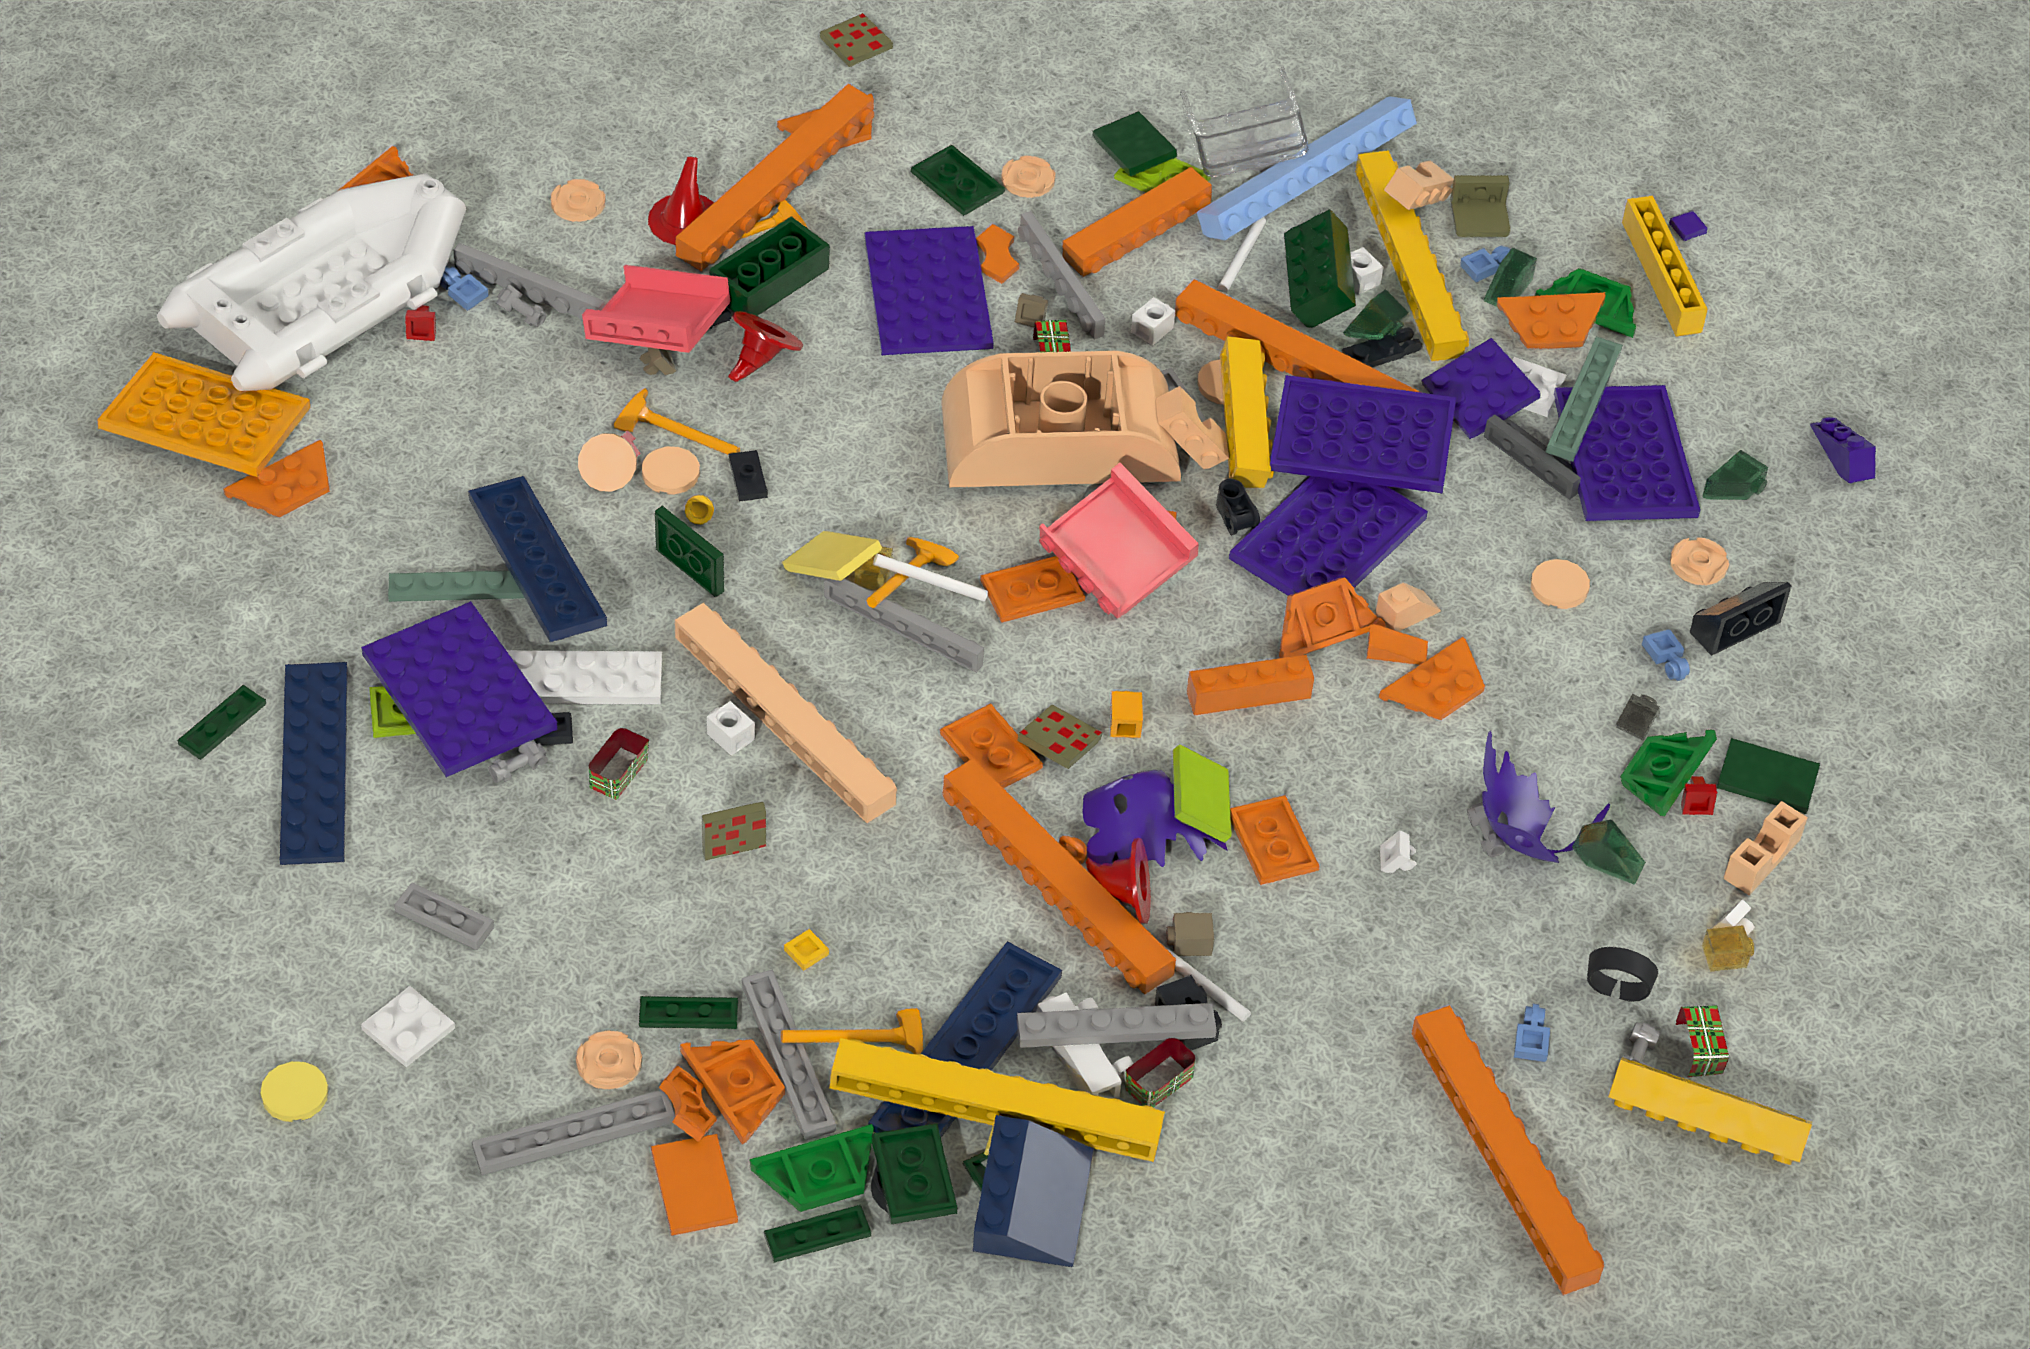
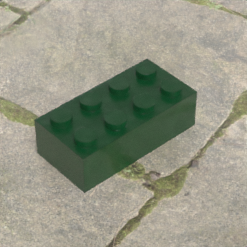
(773, 266)
(1319, 269)

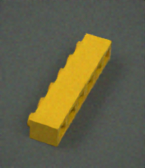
(1664, 266)
(1246, 412)
(1711, 1110)

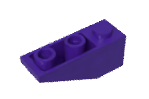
(1848, 451)

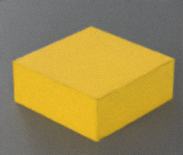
(806, 949)

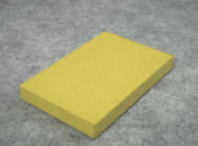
(832, 555)

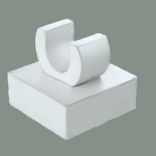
(1396, 853)
(1735, 916)

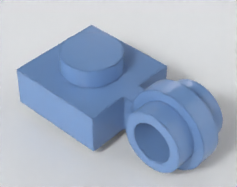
(1482, 264)
(464, 291)
(1666, 648)
(1531, 1036)

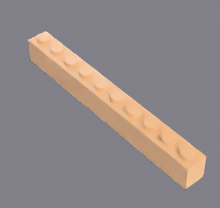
(786, 712)

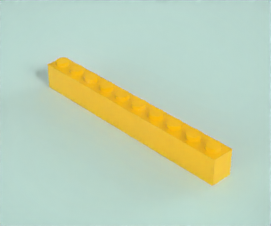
(1412, 260)
(983, 1094)

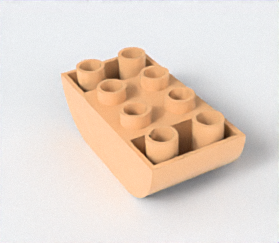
(1056, 420)

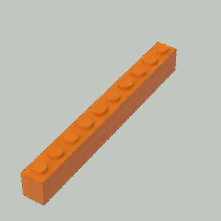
(774, 177)
(1282, 345)
(1058, 877)
(1508, 1151)

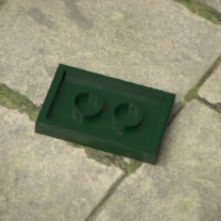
(1134, 143)
(957, 180)
(689, 551)
(1768, 775)
(914, 1173)

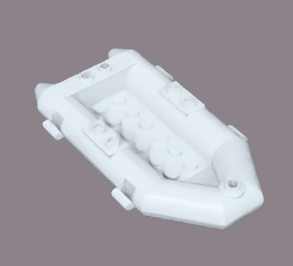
(320, 278)

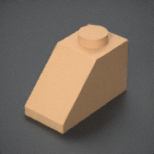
(1404, 606)

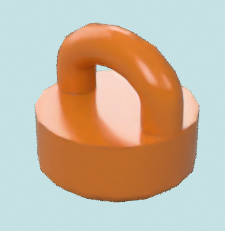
(1075, 847)

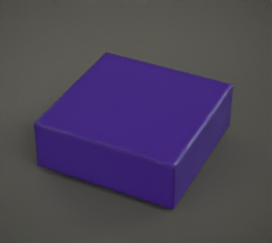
(1688, 226)

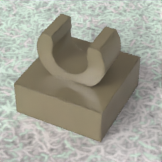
(1030, 309)
(659, 360)

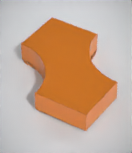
(998, 261)
(689, 1107)

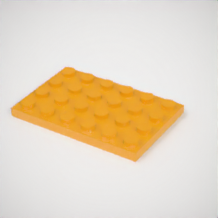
(203, 414)

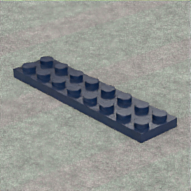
(537, 559)
(314, 764)
(980, 1026)

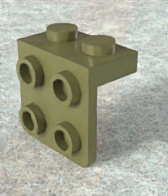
(1480, 205)

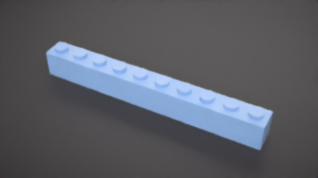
(1295, 176)

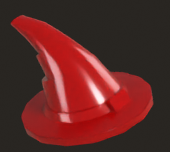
(679, 210)
(760, 344)
(1127, 879)

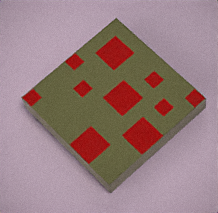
(856, 40)
(1060, 736)
(734, 830)

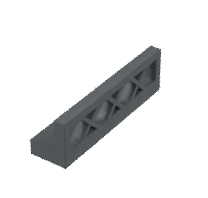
(1532, 455)

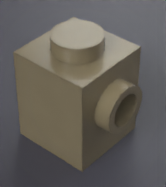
(1191, 934)

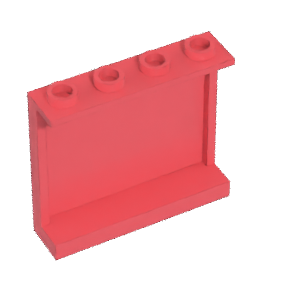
(659, 309)
(1119, 543)

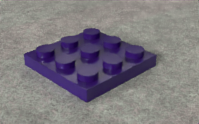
(1484, 386)

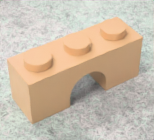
(1420, 186)
(1201, 440)
(1758, 858)

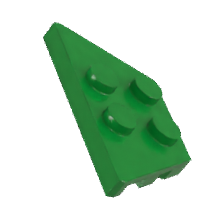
(1617, 309)
(1664, 767)
(818, 1170)

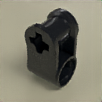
(1236, 506)

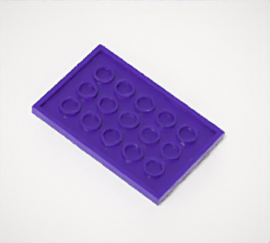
(928, 290)
(1363, 434)
(1632, 458)
(1327, 534)
(459, 688)

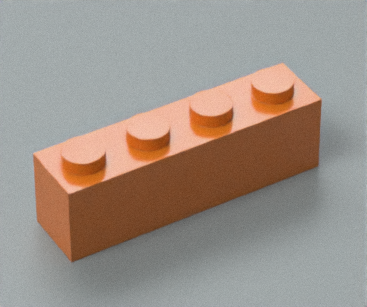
(1250, 684)

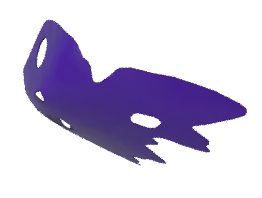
(1521, 803)
(1147, 817)

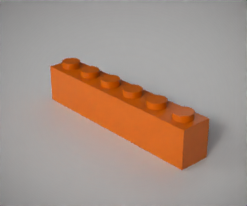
(1137, 222)

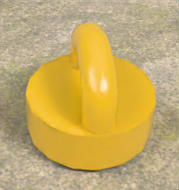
(699, 509)

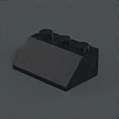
(1740, 616)

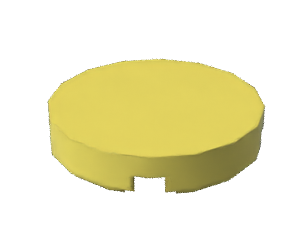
(294, 1091)

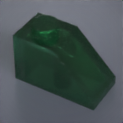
(1512, 276)
(1378, 318)
(1736, 479)
(1608, 851)

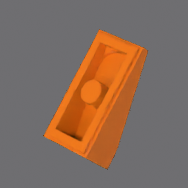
(1395, 646)

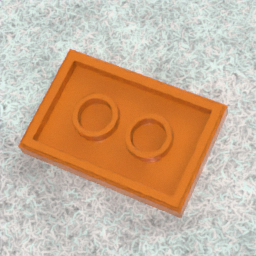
(1031, 589)
(992, 745)
(1273, 840)
(694, 1184)

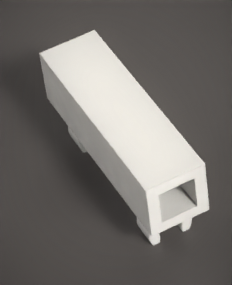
(1087, 1062)

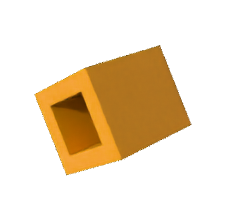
(1126, 714)

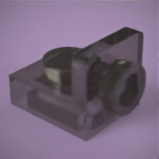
(1638, 716)

